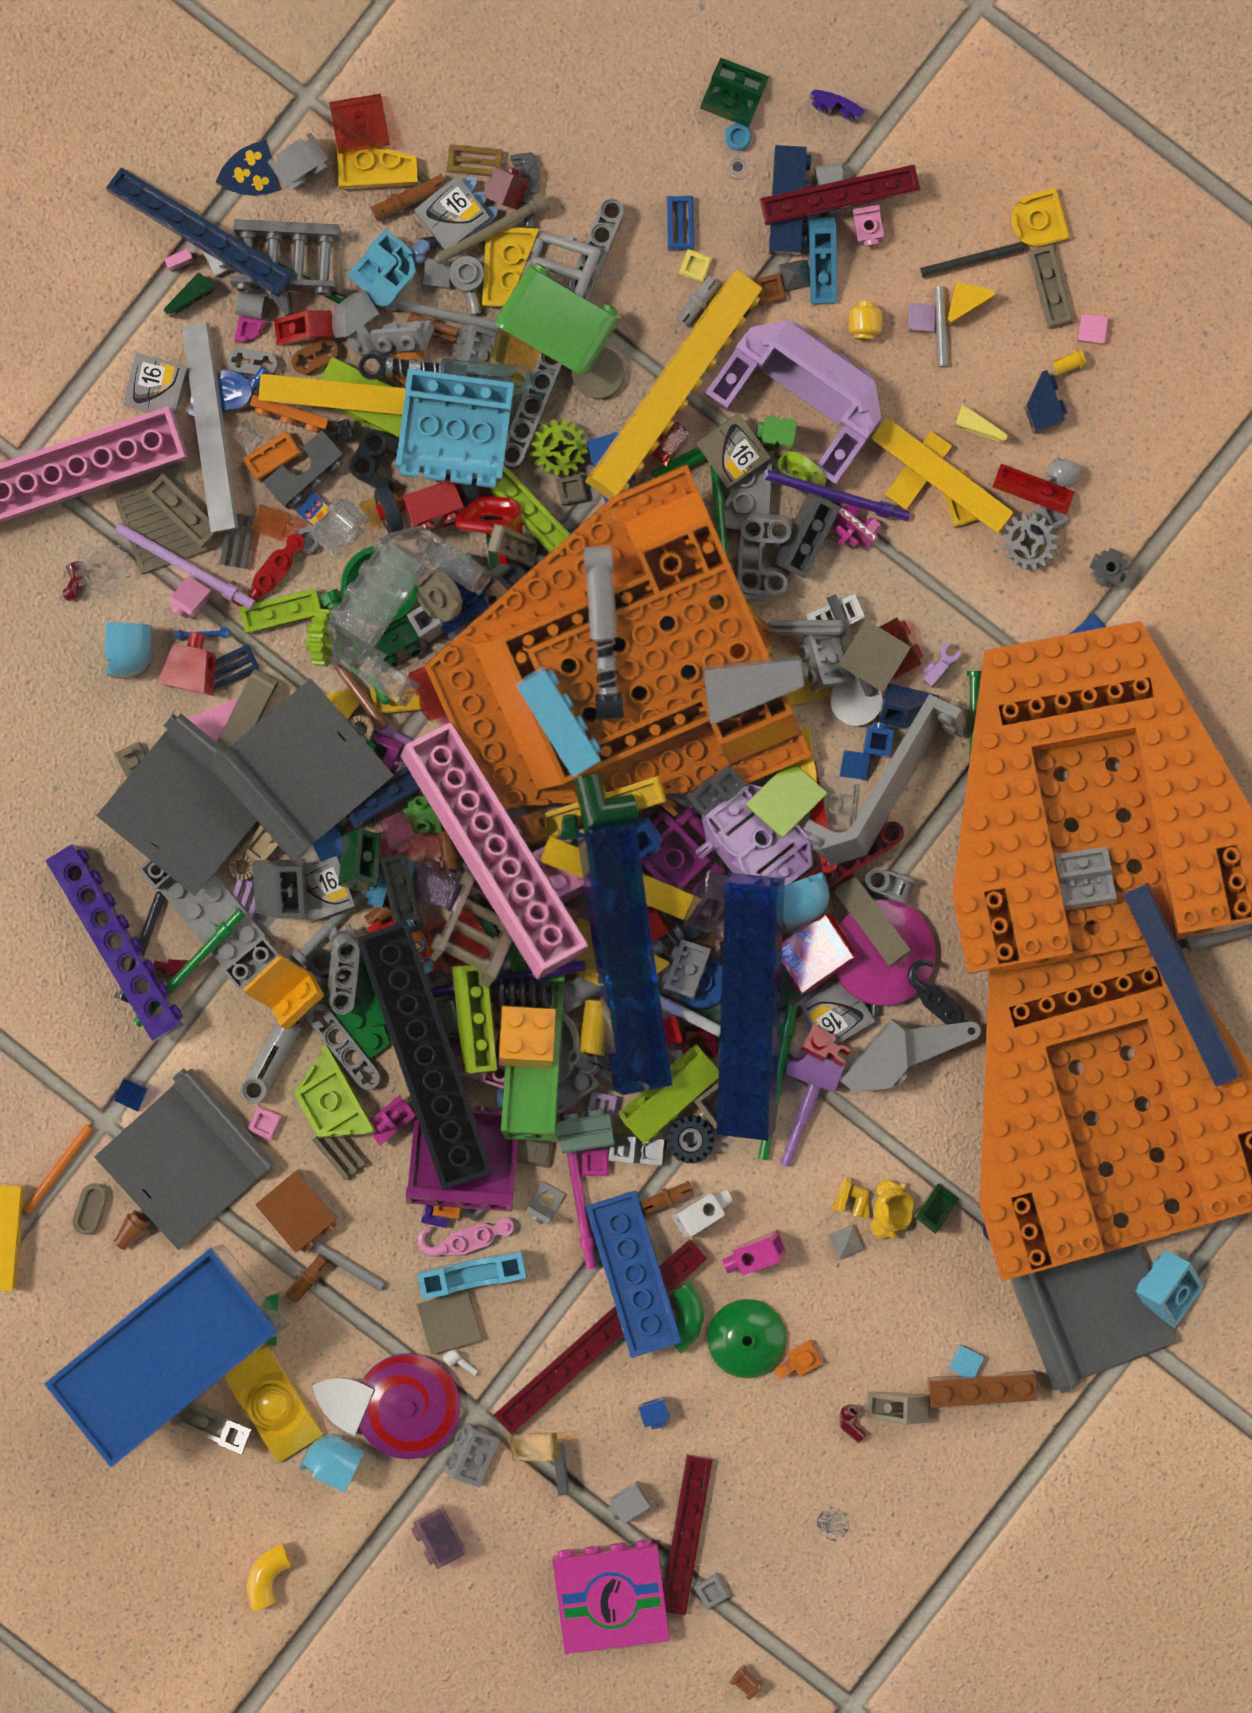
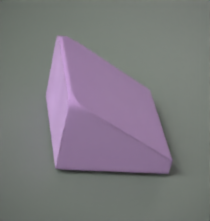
(921, 318)

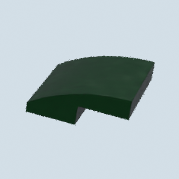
(734, 92)

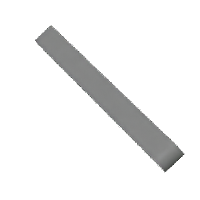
(552, 372)

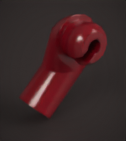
(73, 590)

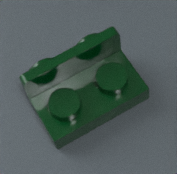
(401, 642)

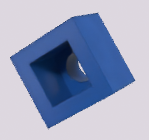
(654, 1413)

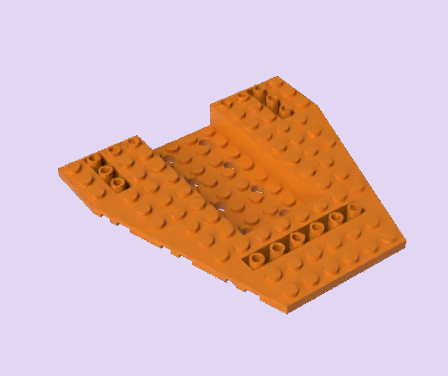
(662, 566)
(1074, 708)
(1040, 1157)

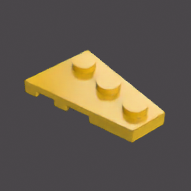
(376, 169)
(504, 263)

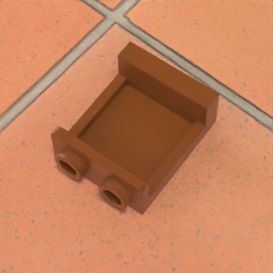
(297, 1212)

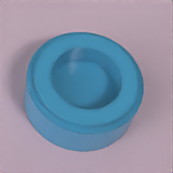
(737, 137)

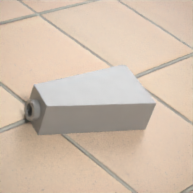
(748, 684)

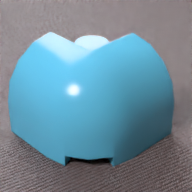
(384, 269)
(127, 649)
(805, 900)
(332, 1460)

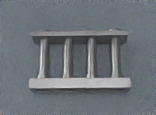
(300, 234)

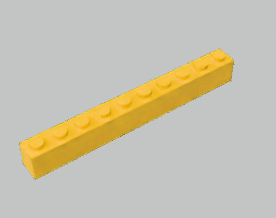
(674, 384)

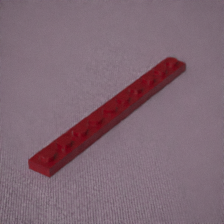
(588, 1347)

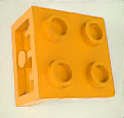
(286, 990)

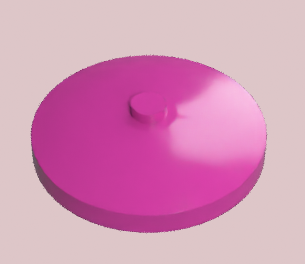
(870, 976)

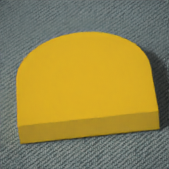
(1039, 219)

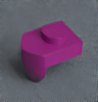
(391, 757)

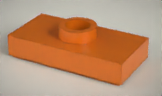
(271, 456)

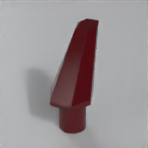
(170, 968)

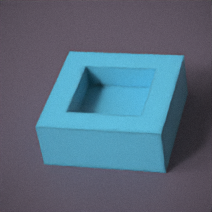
(966, 1362)

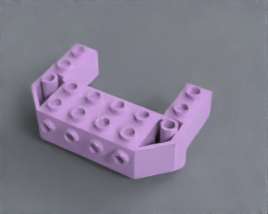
(813, 375)

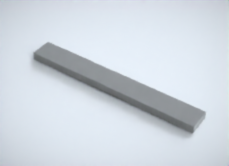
(210, 428)

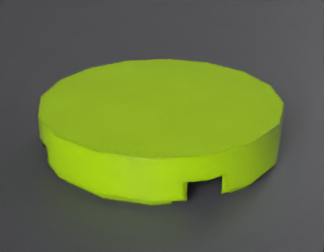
(801, 468)

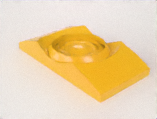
(273, 1405)

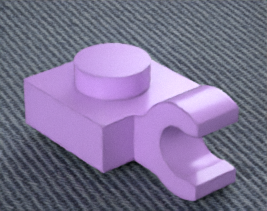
(934, 671)

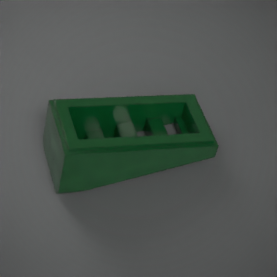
(194, 291)

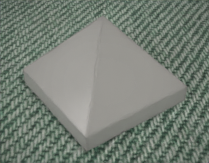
(846, 1241)

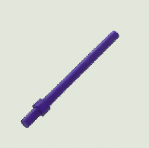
(881, 508)
(568, 968)

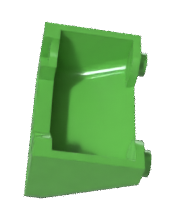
(557, 320)

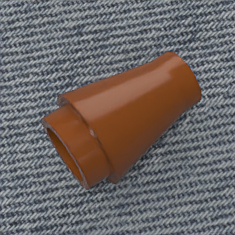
(132, 1228)

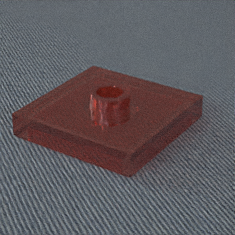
(359, 123)

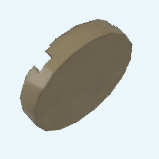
(603, 379)
(439, 595)

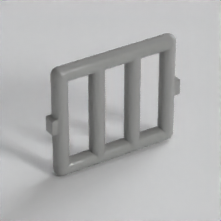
(570, 243)

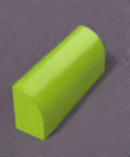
(384, 422)

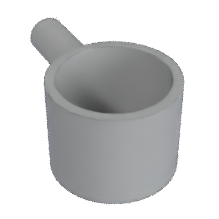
(467, 277)

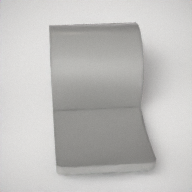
(251, 303)

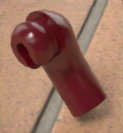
(848, 1423)

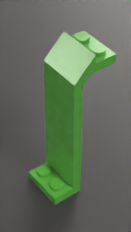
(533, 1092)

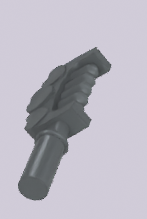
(528, 165)

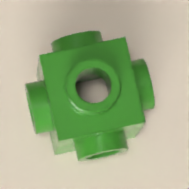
(422, 816)

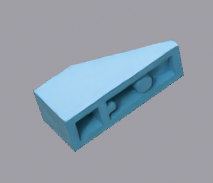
(822, 260)

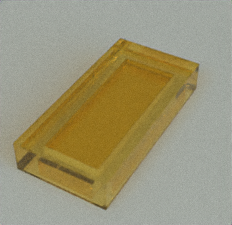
(534, 1446)

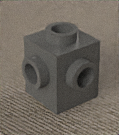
(1100, 572)

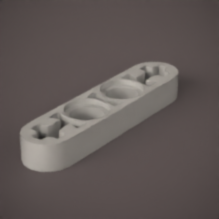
(340, 1049)

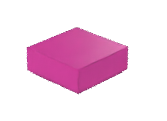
(595, 1162)

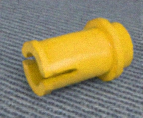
(1069, 362)

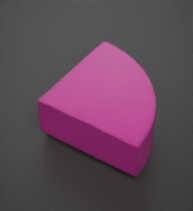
(248, 329)

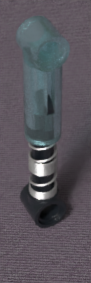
(391, 367)

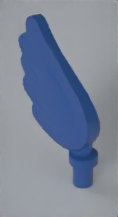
(235, 389)

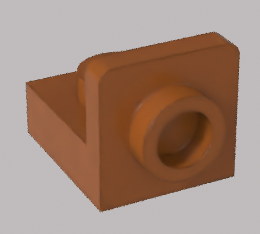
(532, 826)

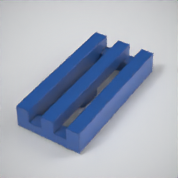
(680, 245)

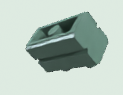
(585, 1132)

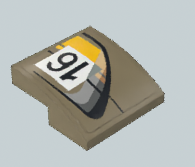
(732, 450)

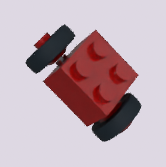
(429, 507)

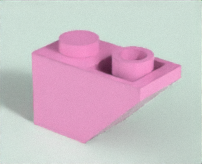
(190, 598)

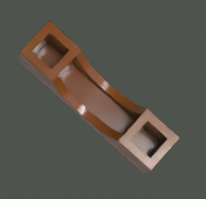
(998, 1388)

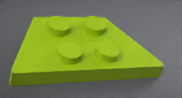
(331, 1101)

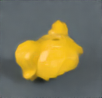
(891, 1209)

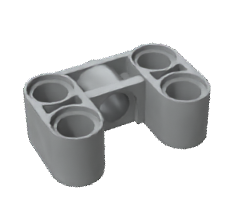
(753, 554)

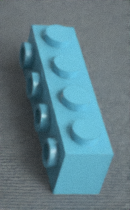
(558, 720)

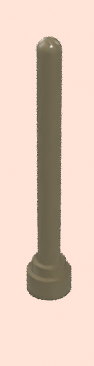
(536, 205)

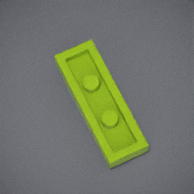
(280, 610)

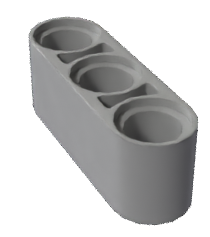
(340, 962)

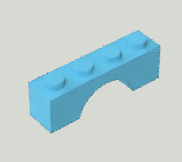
(472, 1273)

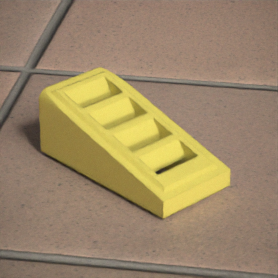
(975, 424)

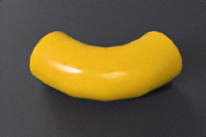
(262, 1576)

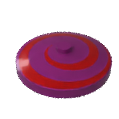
(411, 1406)

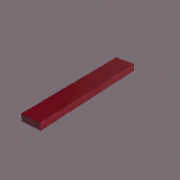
(839, 195)
(686, 1533)

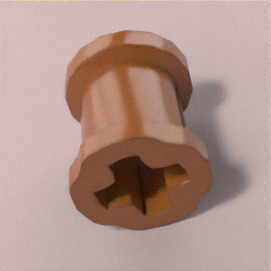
(746, 1682)

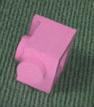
(863, 215)

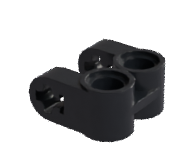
(371, 478)

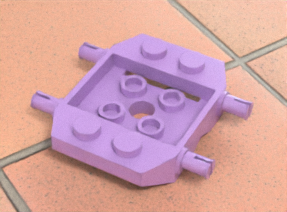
(740, 848)

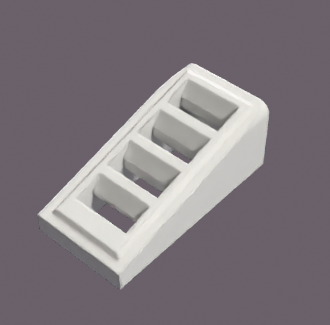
(852, 599)

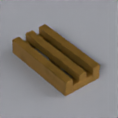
(476, 150)

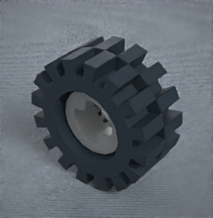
(701, 1130)

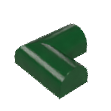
(597, 809)

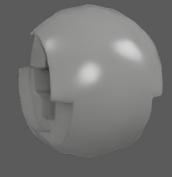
(1063, 472)

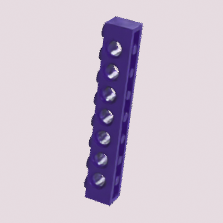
(62, 866)

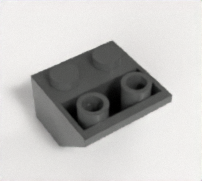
(280, 888)

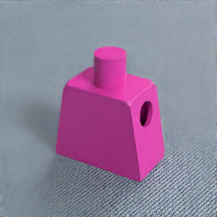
(765, 1250)

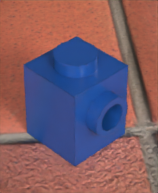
(878, 740)
(648, 838)

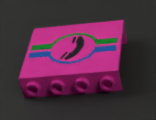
(610, 1597)

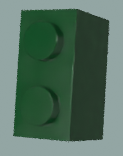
(359, 859)

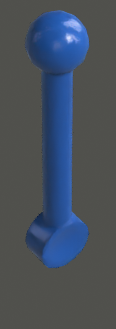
(223, 632)

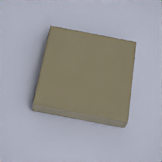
(874, 655)
(449, 1321)

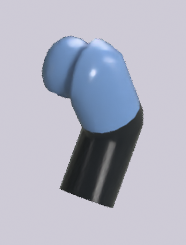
(422, 247)

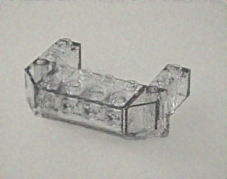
(379, 594)

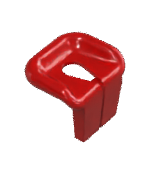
(500, 507)

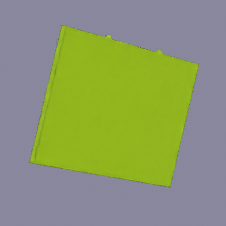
(786, 799)

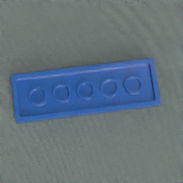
(633, 1274)

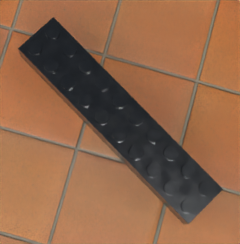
(424, 1054)

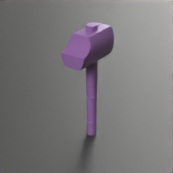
(818, 1075)

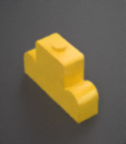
(10, 1233)

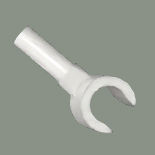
(452, 1357)

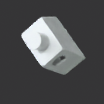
(691, 1218)

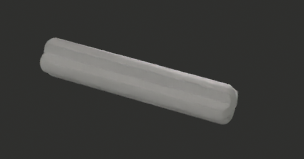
(807, 627)

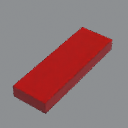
(1033, 489)

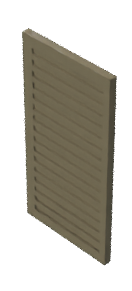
(148, 519)

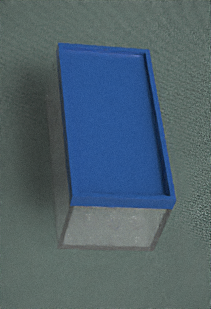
(166, 1354)

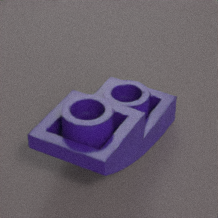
(829, 101)

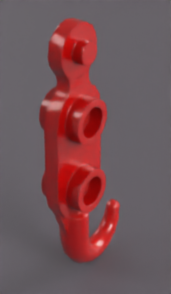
(274, 568)

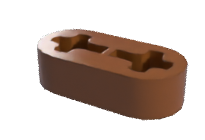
(312, 350)

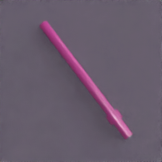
(586, 1241)

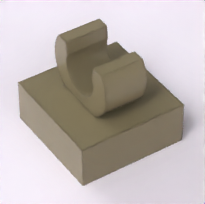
(130, 757)

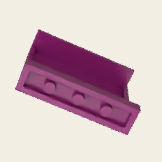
(486, 1192)

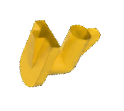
(861, 1194)

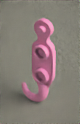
(467, 1238)

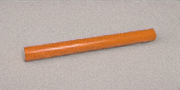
(58, 1168)

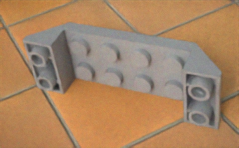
(245, 951)

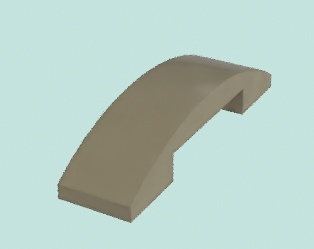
(871, 920)
(215, 1427)

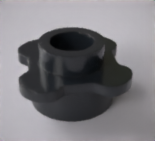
(344, 429)

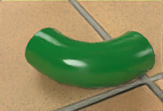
(689, 1314)

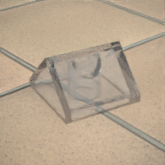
(841, 801)

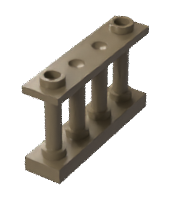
(497, 946)

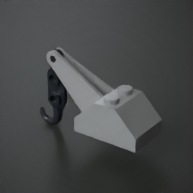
(896, 1049)

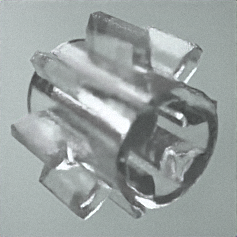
(832, 1523)

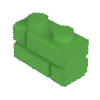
(777, 433)

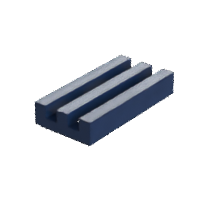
(246, 648)

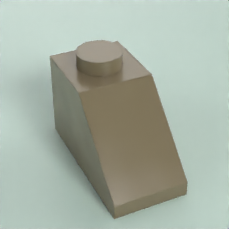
(898, 1407)

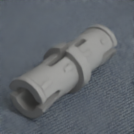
(698, 301)

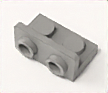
(402, 336)
(474, 344)
(822, 658)
(686, 970)
(471, 1455)

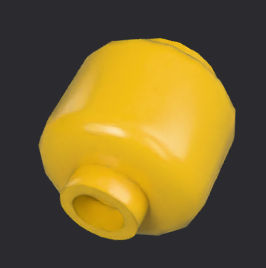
(865, 321)

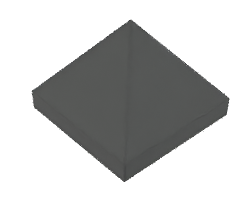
(794, 274)

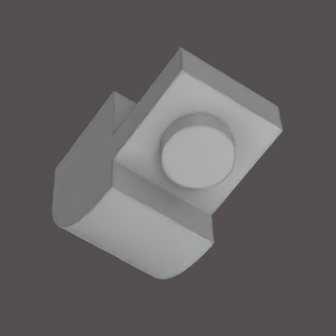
(349, 321)

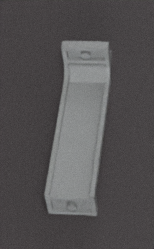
(860, 837)

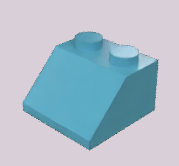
(1170, 1287)

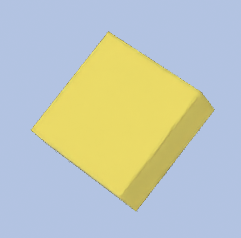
(695, 266)

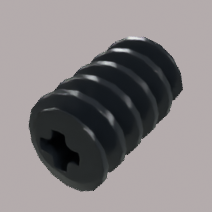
(524, 994)

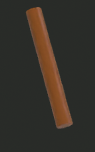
(361, 696)

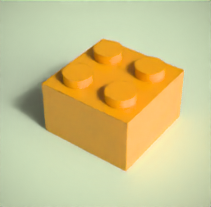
(527, 1037)

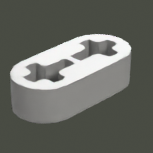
(253, 355)

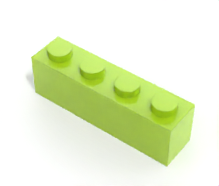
(474, 1020)
(657, 1107)

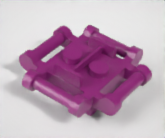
(677, 859)

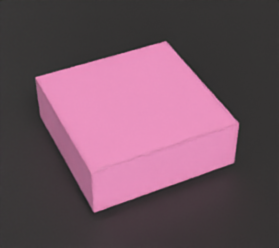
(179, 260)
(1092, 329)
(264, 1122)

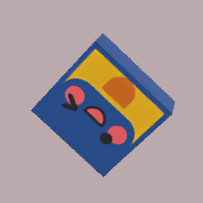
(313, 509)

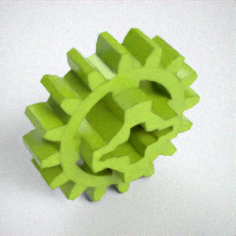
(555, 437)
(318, 638)

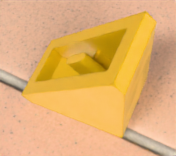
(967, 299)

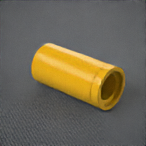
(593, 1031)

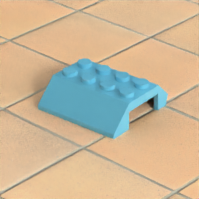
(454, 428)

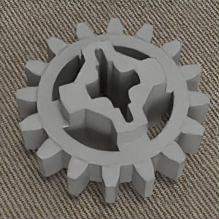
(1026, 531)

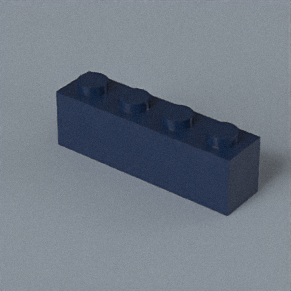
(788, 176)

